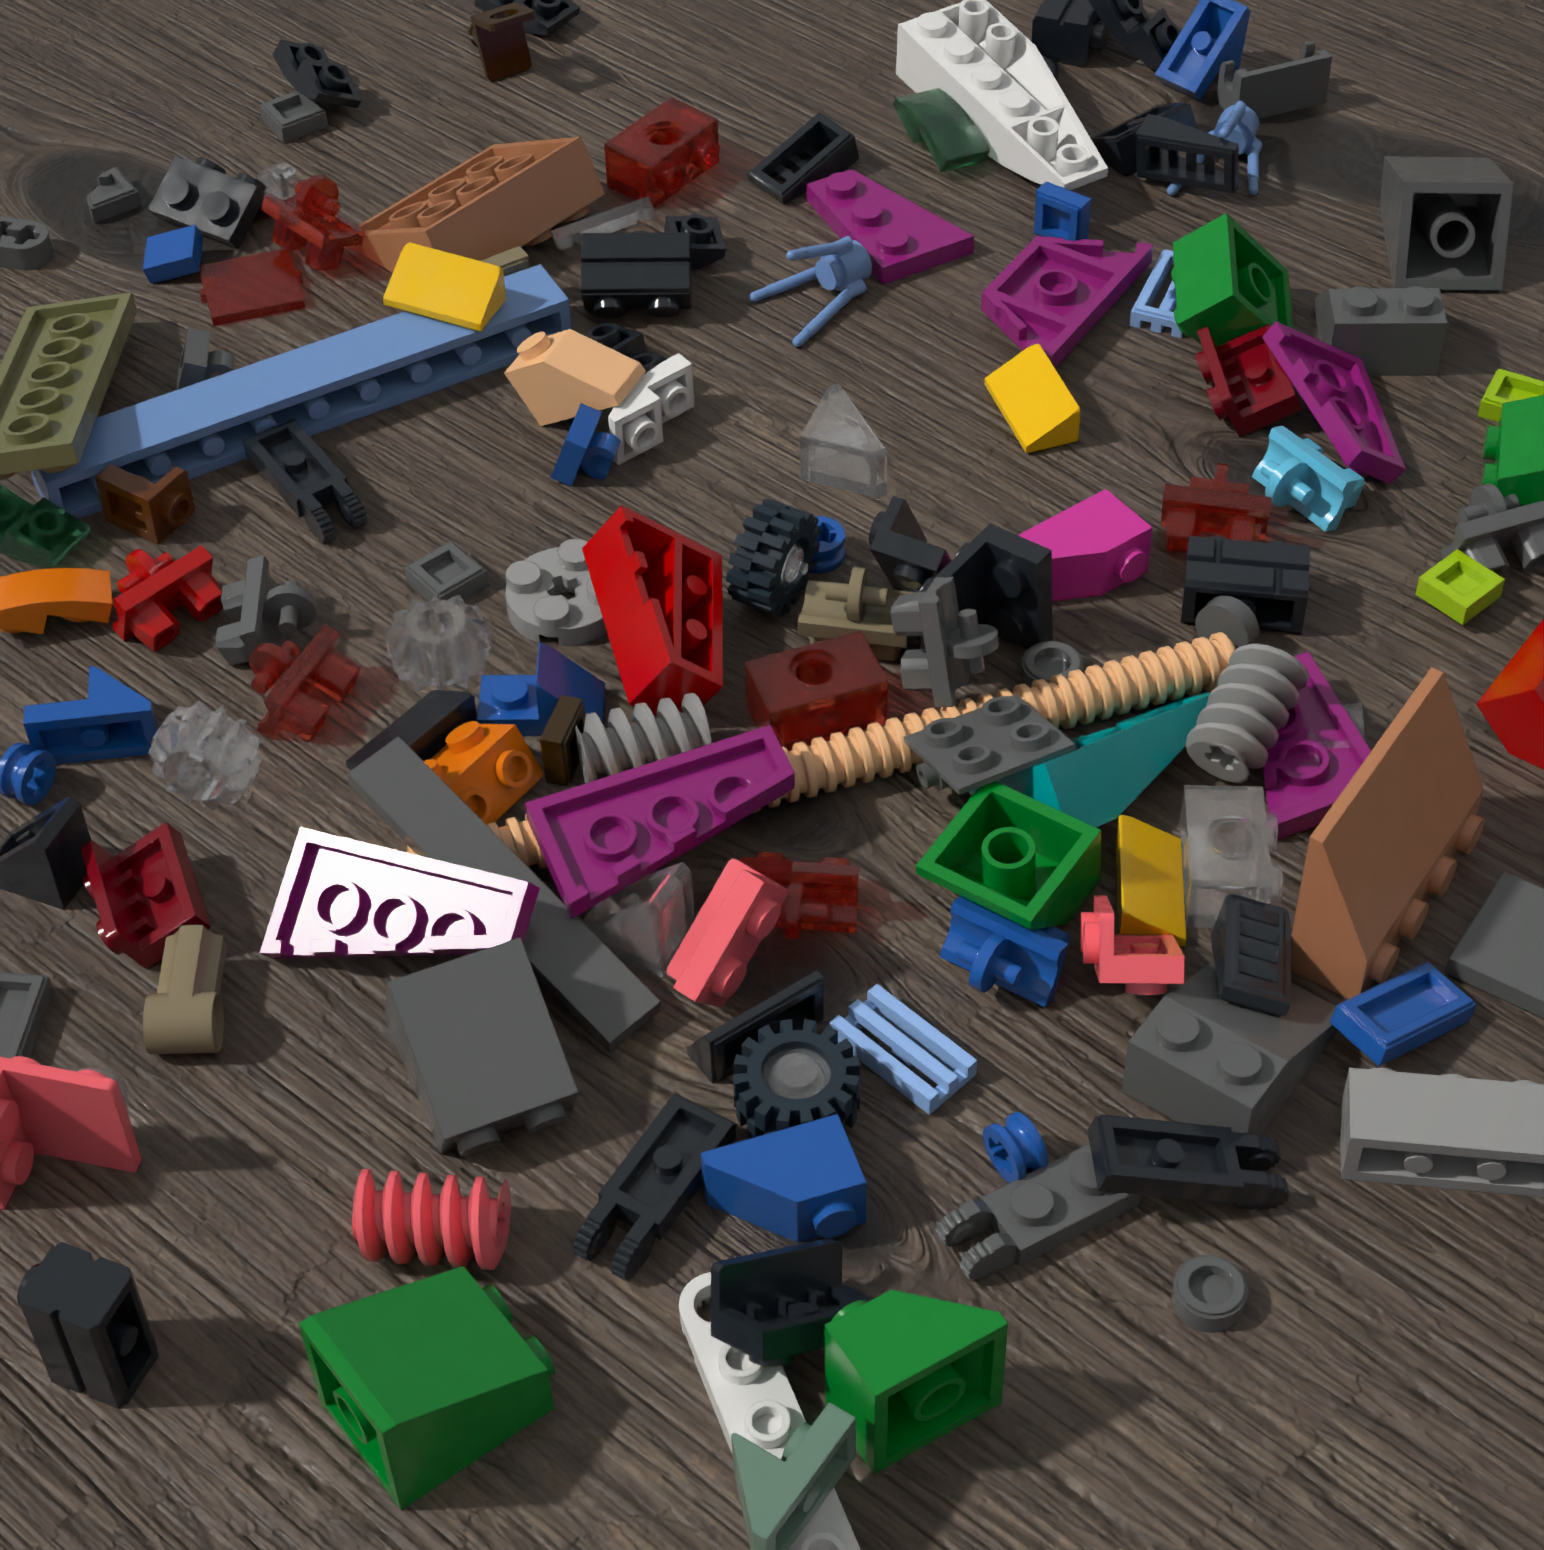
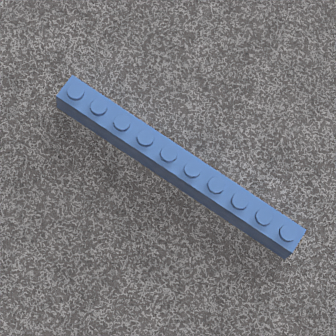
(314, 384)

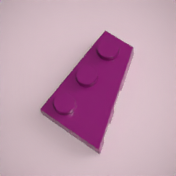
(890, 227)
(1300, 773)

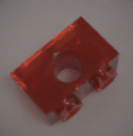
(662, 152)
(817, 690)

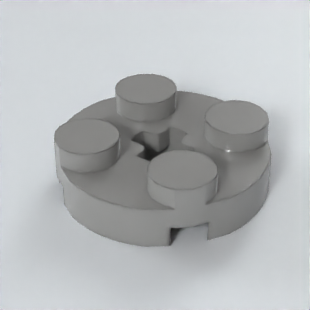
(533, 602)

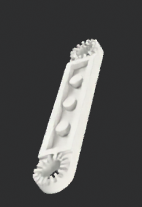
(758, 1406)

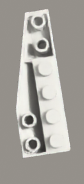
(1002, 88)

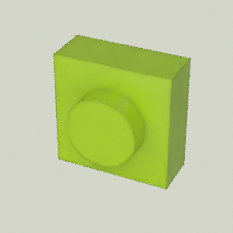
(1460, 586)

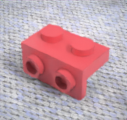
(726, 934)
(1137, 960)

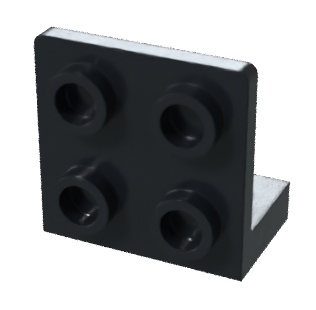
(1006, 585)

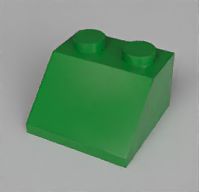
(1227, 283)
(1016, 857)
(912, 1370)

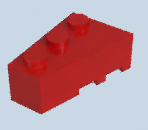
(658, 608)

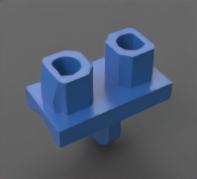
(1005, 952)

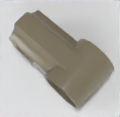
(188, 1006)

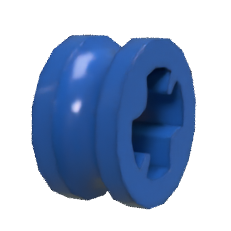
(831, 548)
(26, 773)
(1015, 1147)

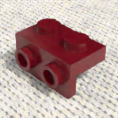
(1247, 381)
(143, 893)

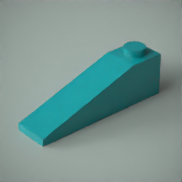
(1111, 764)

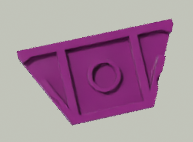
(1060, 291)

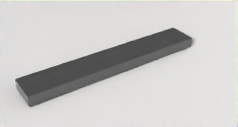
(559, 948)

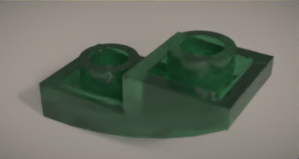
(944, 127)
(37, 532)

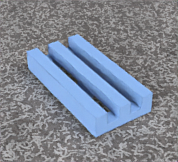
(1159, 316)
(912, 1042)

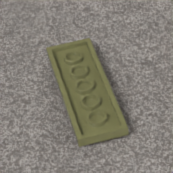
(58, 380)

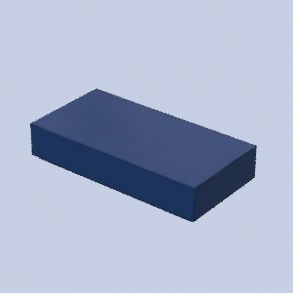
(1403, 1013)

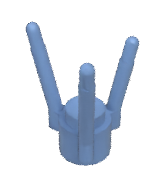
(1239, 126)
(841, 268)

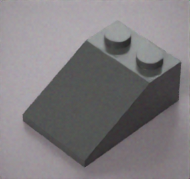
(1221, 1059)

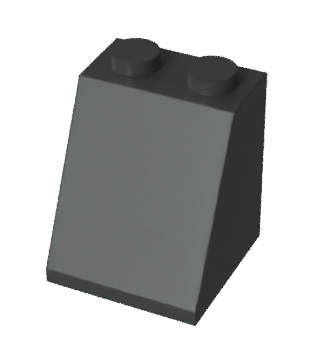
(1445, 222)
(480, 1048)

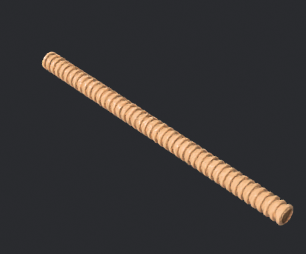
(1061, 702)

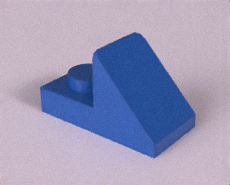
(1206, 41)
(532, 698)
(104, 726)

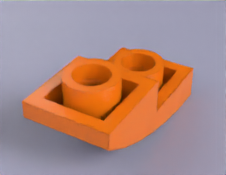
(61, 592)

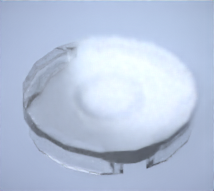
(604, 222)

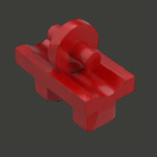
(160, 587)

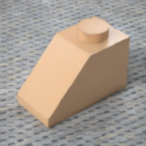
(567, 370)

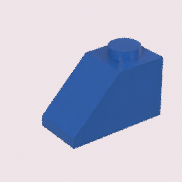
(790, 1181)

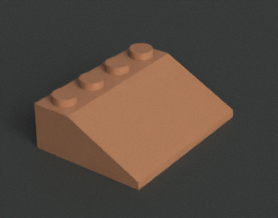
(489, 203)
(1387, 845)

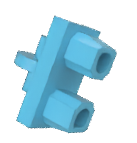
(1306, 479)

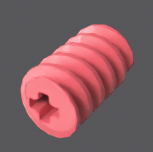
(430, 1221)

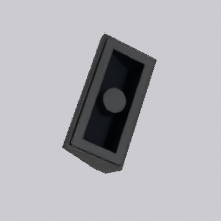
(1118, 143)
(423, 725)
(717, 1049)

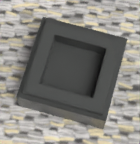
(293, 116)
(447, 572)

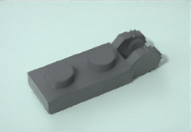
(1032, 1215)

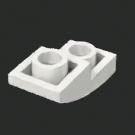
(655, 399)

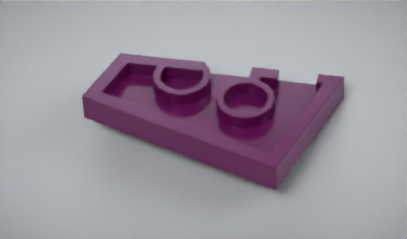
(1340, 399)

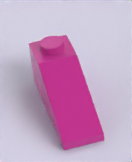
(1094, 546)

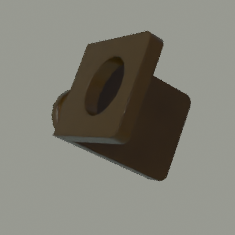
(502, 39)

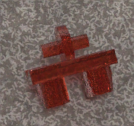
(313, 218)
(1214, 508)
(293, 680)
(820, 893)

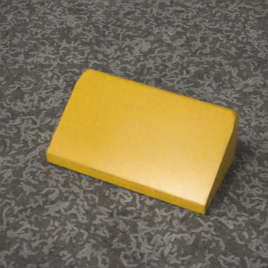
(446, 287)
(1035, 401)
(1149, 881)

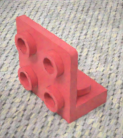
(62, 1117)

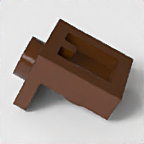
(145, 507)

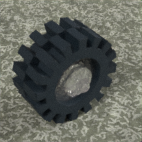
(773, 557)
(795, 1079)

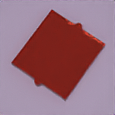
(251, 287)

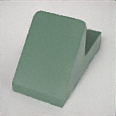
(786, 1492)

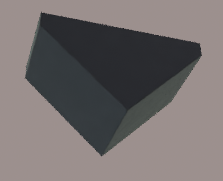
(45, 855)

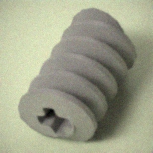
(1246, 711)
(642, 741)

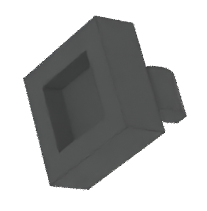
(197, 363)

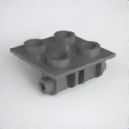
(985, 745)

